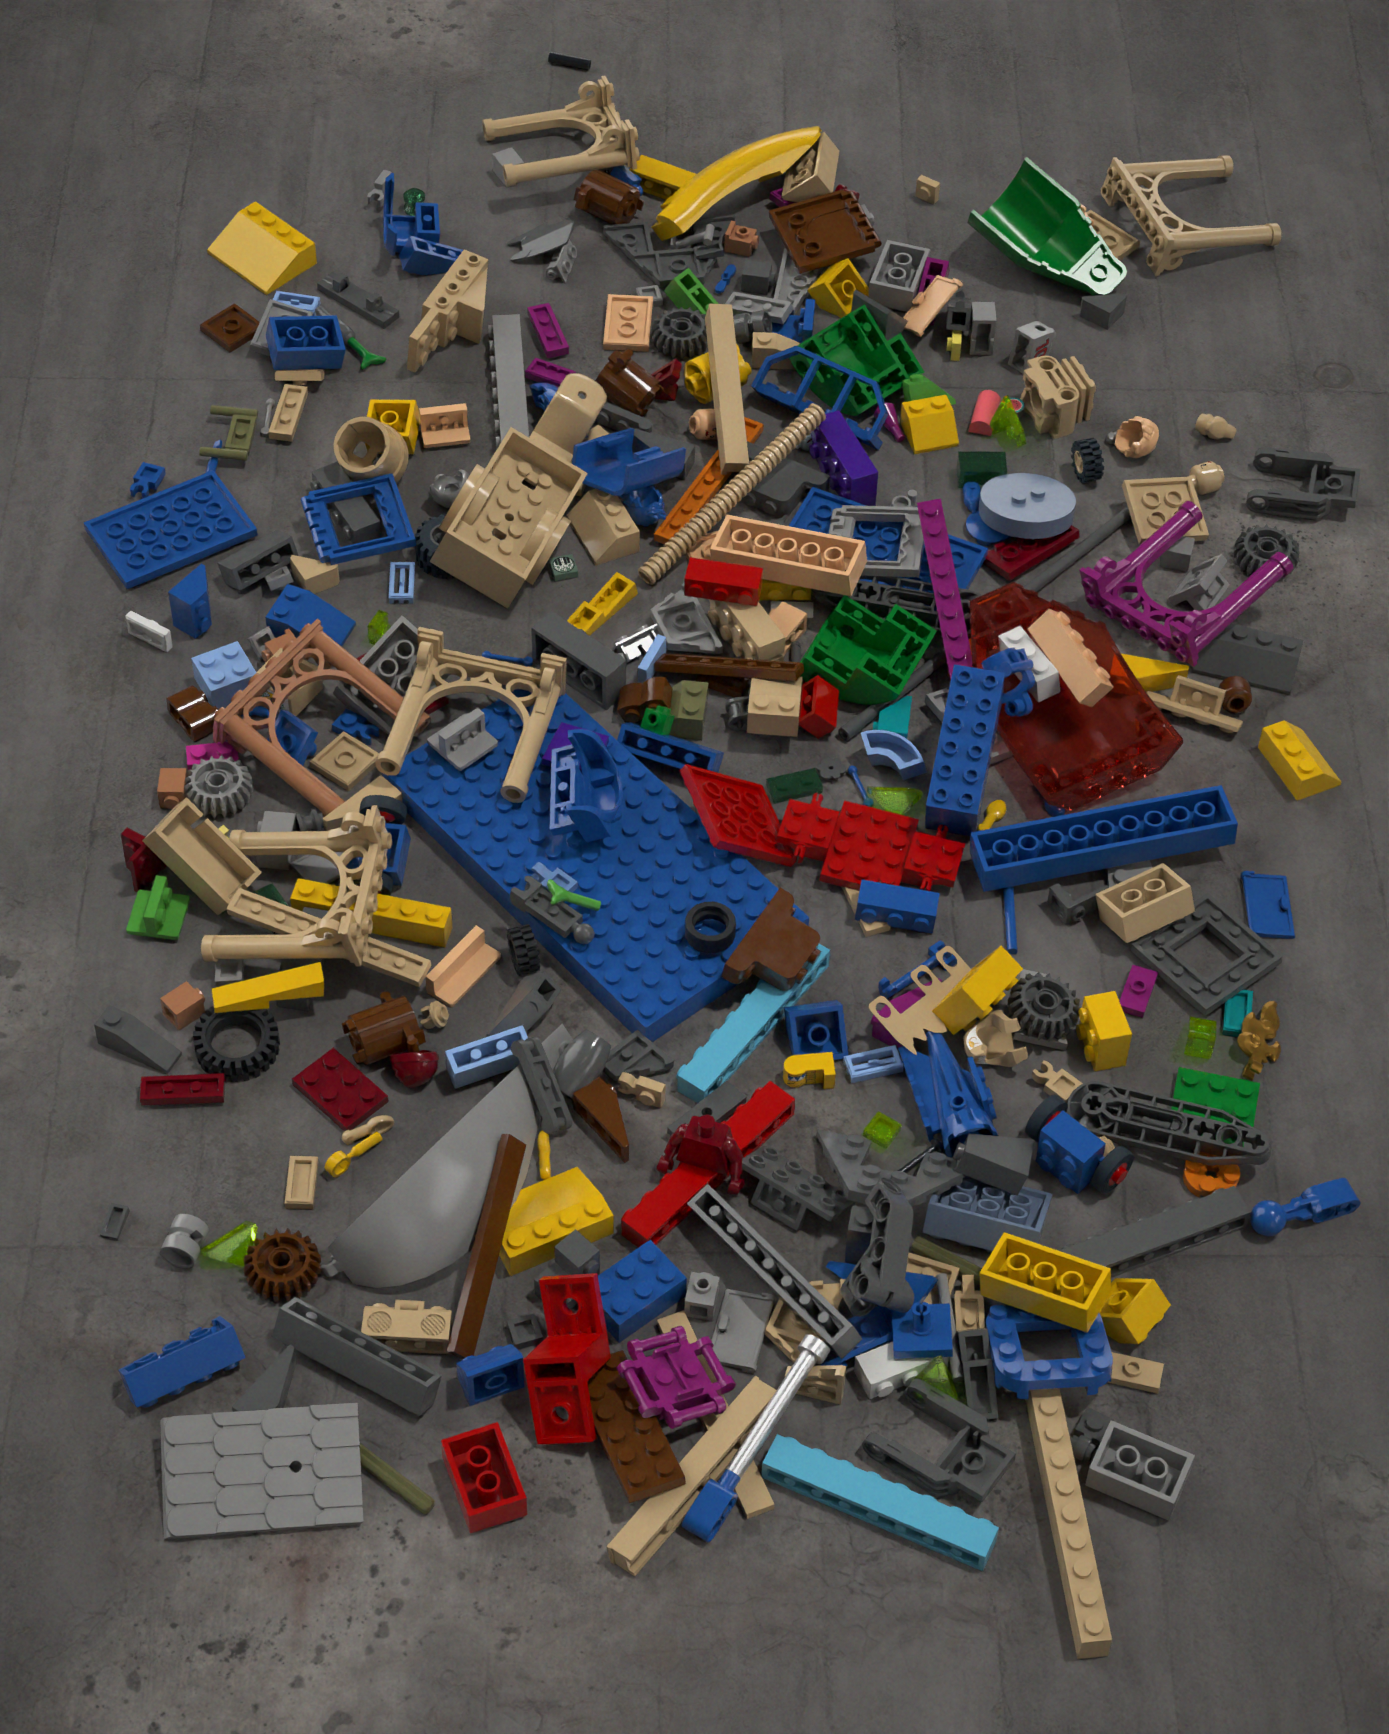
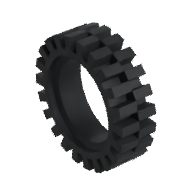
(259, 1058)

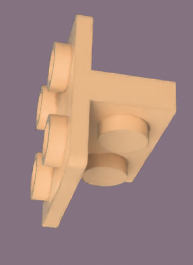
(444, 425)

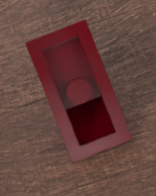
(668, 377)

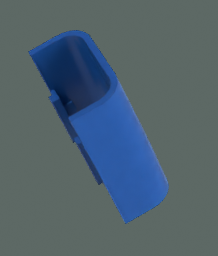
(617, 470)

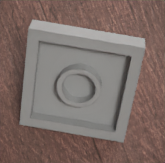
(1202, 584)

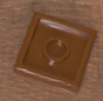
(230, 327)

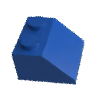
(191, 603)
(816, 1028)
(491, 1374)

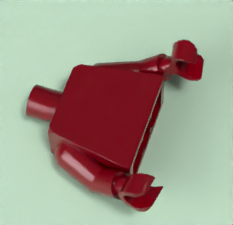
(705, 1146)

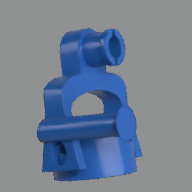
(1009, 662)

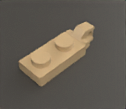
(968, 1306)

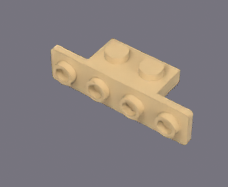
(1198, 702)

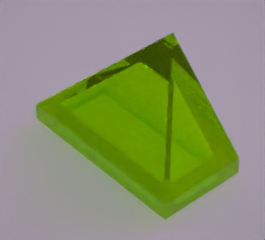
(895, 799)
(232, 1245)
(938, 1376)

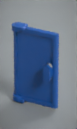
(1264, 902)

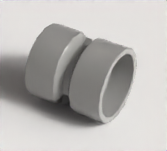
(184, 1240)

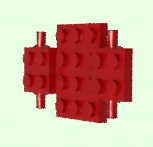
(869, 845)

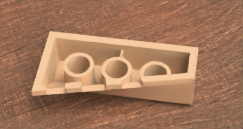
(1071, 657)

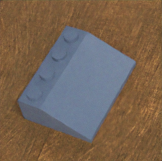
(981, 1213)

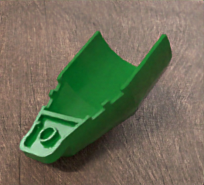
(1049, 234)

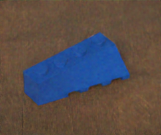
(182, 1363)

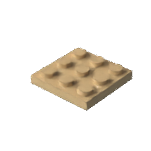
(1156, 501)

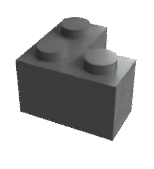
(572, 1257)

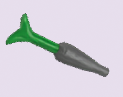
(349, 339)

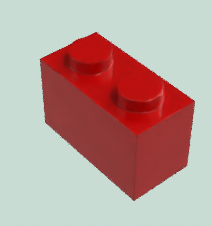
(818, 707)

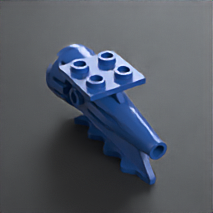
(948, 1096)

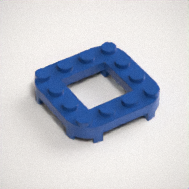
(1020, 1376)

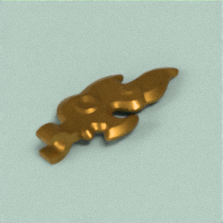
(1253, 1038)

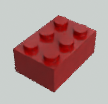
(484, 1477)

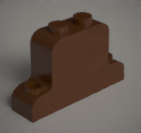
(775, 947)

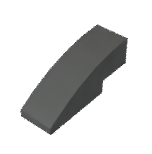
(978, 1371)

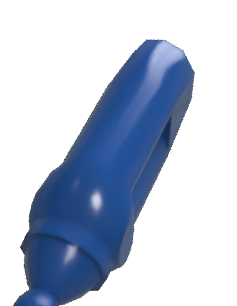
(971, 496)

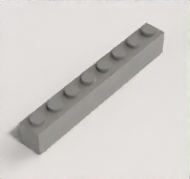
(508, 375)

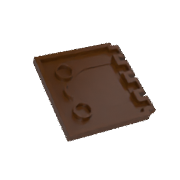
(824, 230)

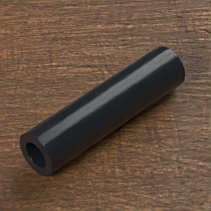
(568, 60)

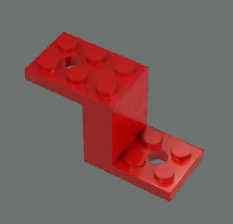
(567, 1359)

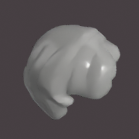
(447, 488)

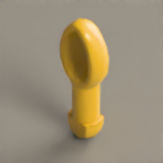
(994, 812)
(544, 1155)

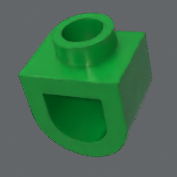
(658, 720)

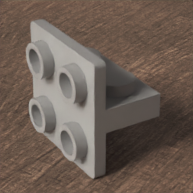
(463, 740)

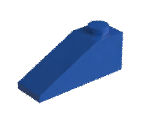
(427, 257)

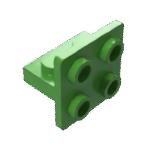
(158, 912)

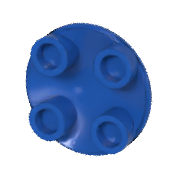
(982, 532)

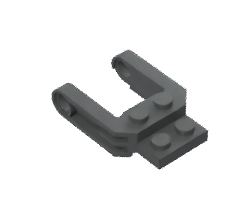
(1327, 488)
(967, 1464)

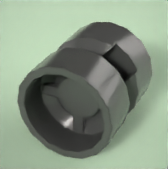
(745, 325)

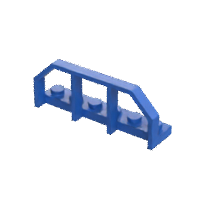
(794, 401)

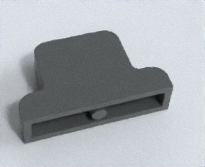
(784, 485)

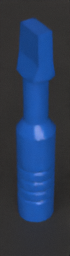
(213, 462)

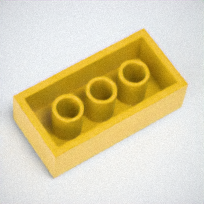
(1045, 1282)

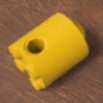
(698, 376)

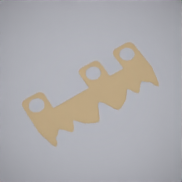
(920, 1015)

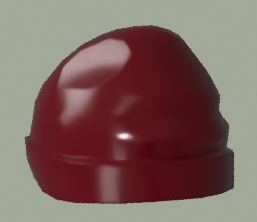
(415, 1067)

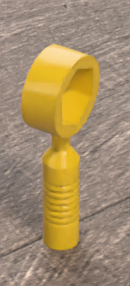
(339, 1161)

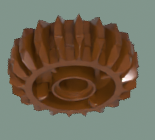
(285, 1281)

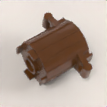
(608, 198)
(628, 383)
(383, 1030)

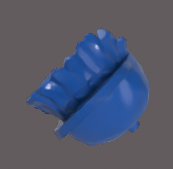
(644, 506)

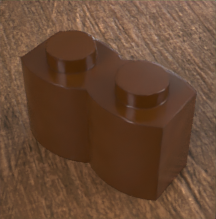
(637, 697)
(192, 712)

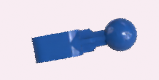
(1317, 1203)

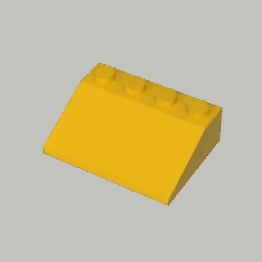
(263, 249)
(548, 1214)

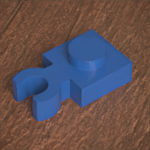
(146, 478)
(355, 726)

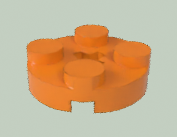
(1200, 1184)

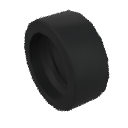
(713, 943)

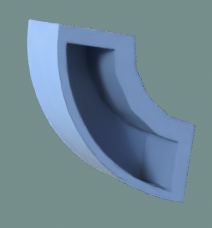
(893, 751)

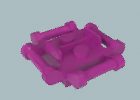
(672, 1378)

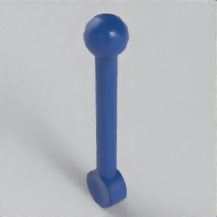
(527, 661)
(852, 770)

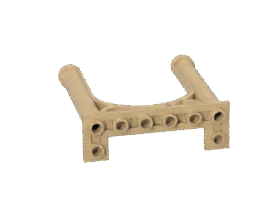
(591, 114)
(1170, 244)
(485, 678)
(328, 938)

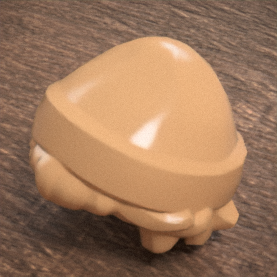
(1137, 437)

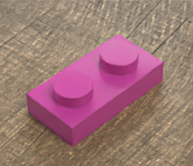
(205, 751)

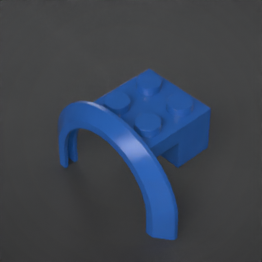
(399, 227)

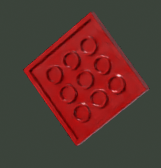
(736, 815)

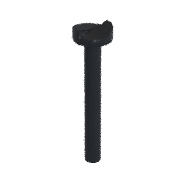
(937, 1146)

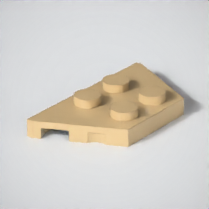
(788, 1330)

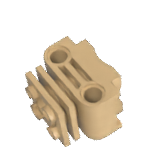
(1057, 394)

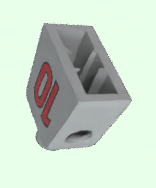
(1029, 343)

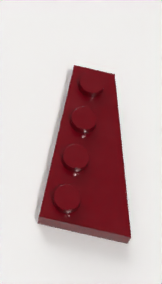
(1024, 553)

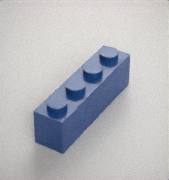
(668, 748)

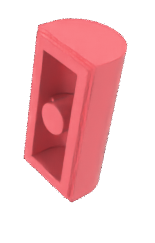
(984, 410)

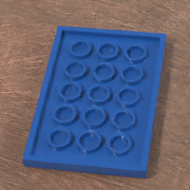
(170, 529)

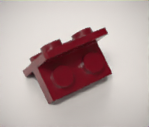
(140, 859)

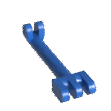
(888, 990)

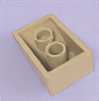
(774, 707)

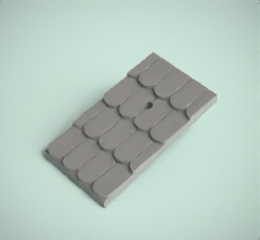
(235, 1477)

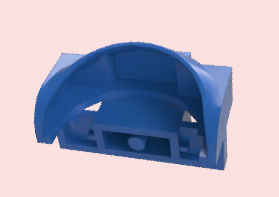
(588, 798)

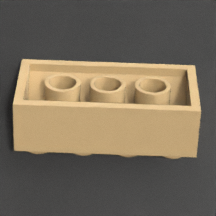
(813, 172)

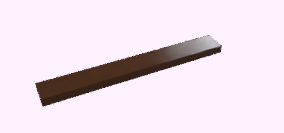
(486, 1247)

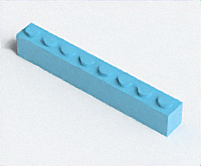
(743, 1033)
(880, 1502)

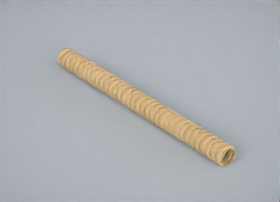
(731, 494)

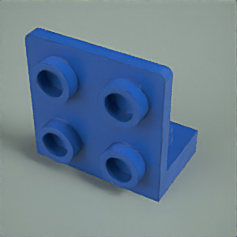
(798, 327)

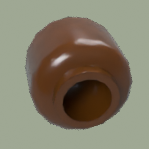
(1238, 694)

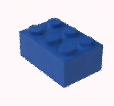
(305, 342)
(639, 1290)

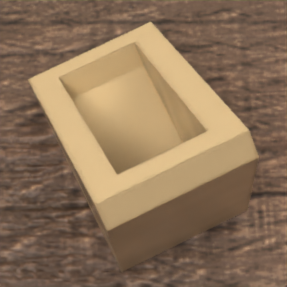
(313, 574)

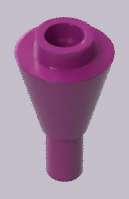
(891, 421)

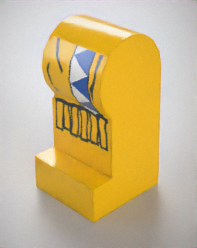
(810, 1070)

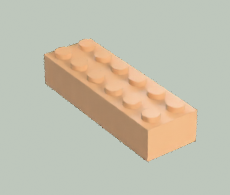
(792, 554)

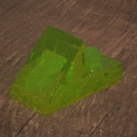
(1007, 419)
(1200, 1037)

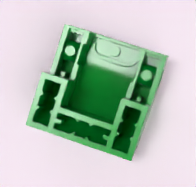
(861, 347)
(865, 654)

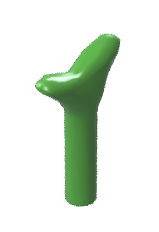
(561, 894)

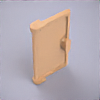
(929, 303)

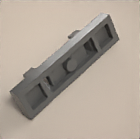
(360, 301)

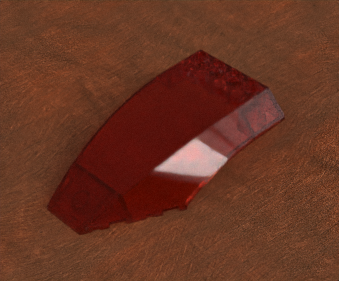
(1063, 745)

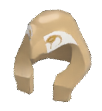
(992, 1041)

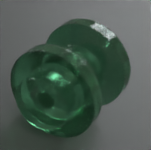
(410, 198)

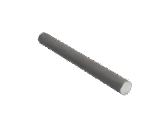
(944, 1297)

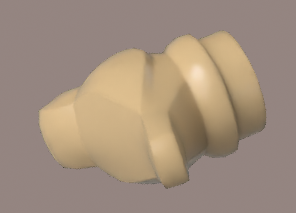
(1214, 427)

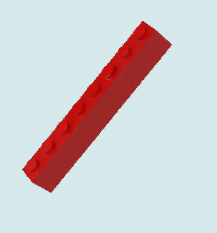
(667, 1204)

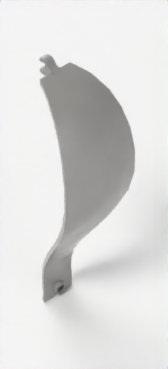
(437, 1203)

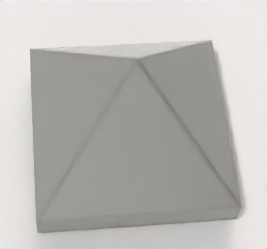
(259, 639)

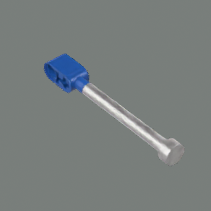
(718, 1497)

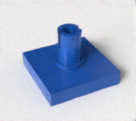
(295, 736)
(922, 1331)

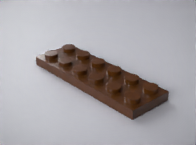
(631, 1443)

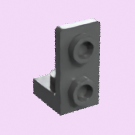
(1069, 910)

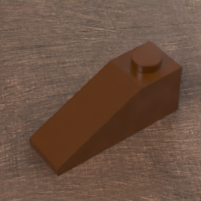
(601, 1111)

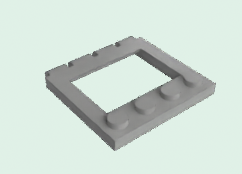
(911, 541)

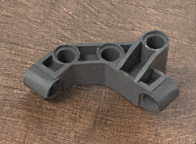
(882, 1268)

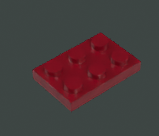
(340, 1090)

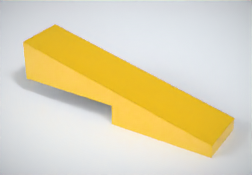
(604, 605)
(257, 992)

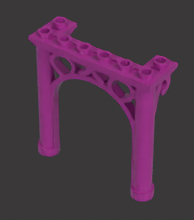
(1183, 632)

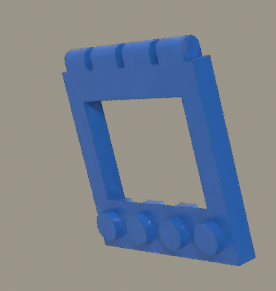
(390, 508)

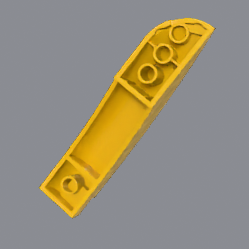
(757, 160)

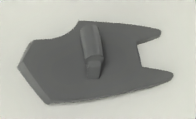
(543, 239)

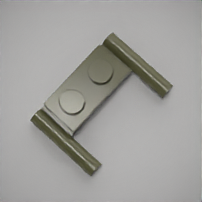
(239, 435)

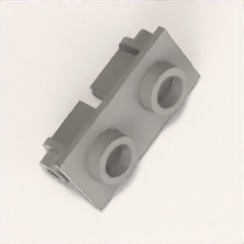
(562, 262)
(628, 646)

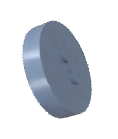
(1027, 505)

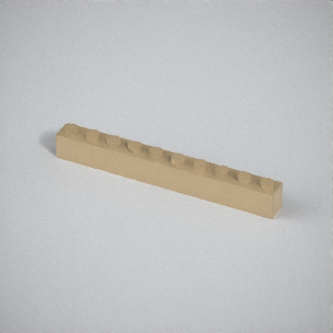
(1069, 1524)

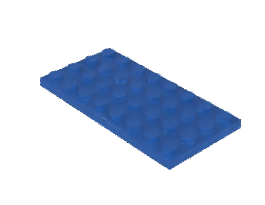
(884, 538)

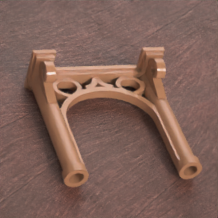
(327, 654)

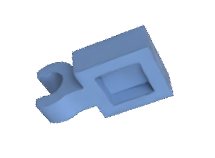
(543, 874)

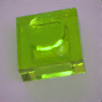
(378, 626)
(882, 1130)

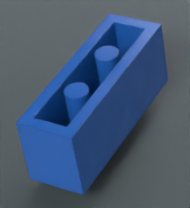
(897, 906)

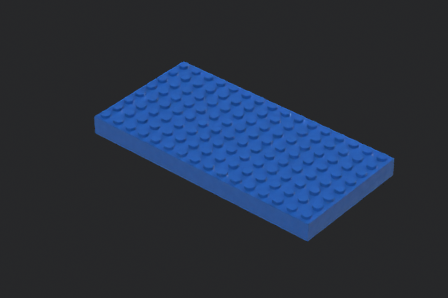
(642, 874)

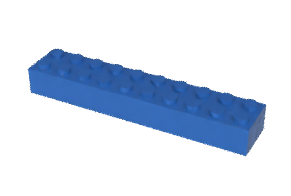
(1103, 838)

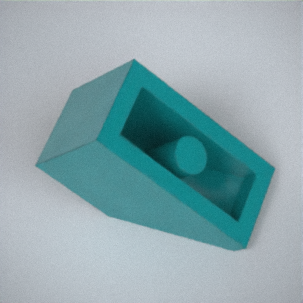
(895, 717)

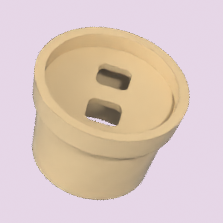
(380, 439)

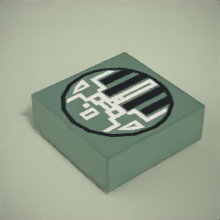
(563, 567)

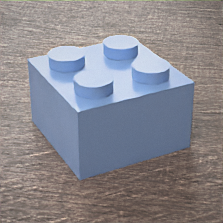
(222, 673)

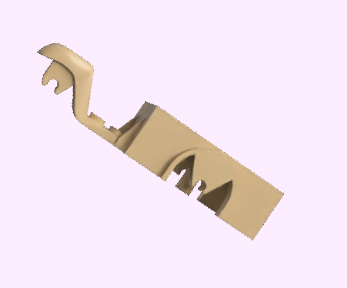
(523, 517)

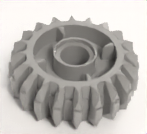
(218, 786)

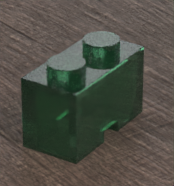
(980, 466)

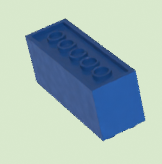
(964, 750)

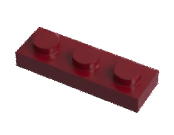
(182, 1089)

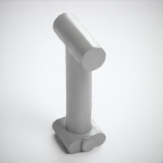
(705, 237)

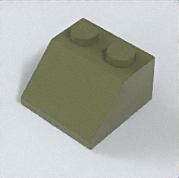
(689, 706)

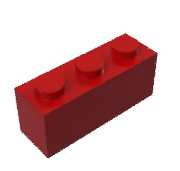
(723, 581)

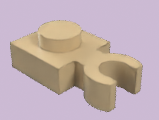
(1055, 1083)
(646, 1090)

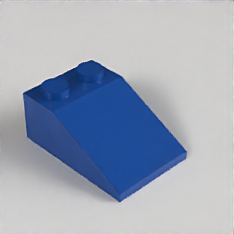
(299, 607)

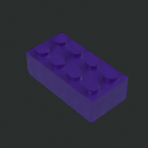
(845, 460)

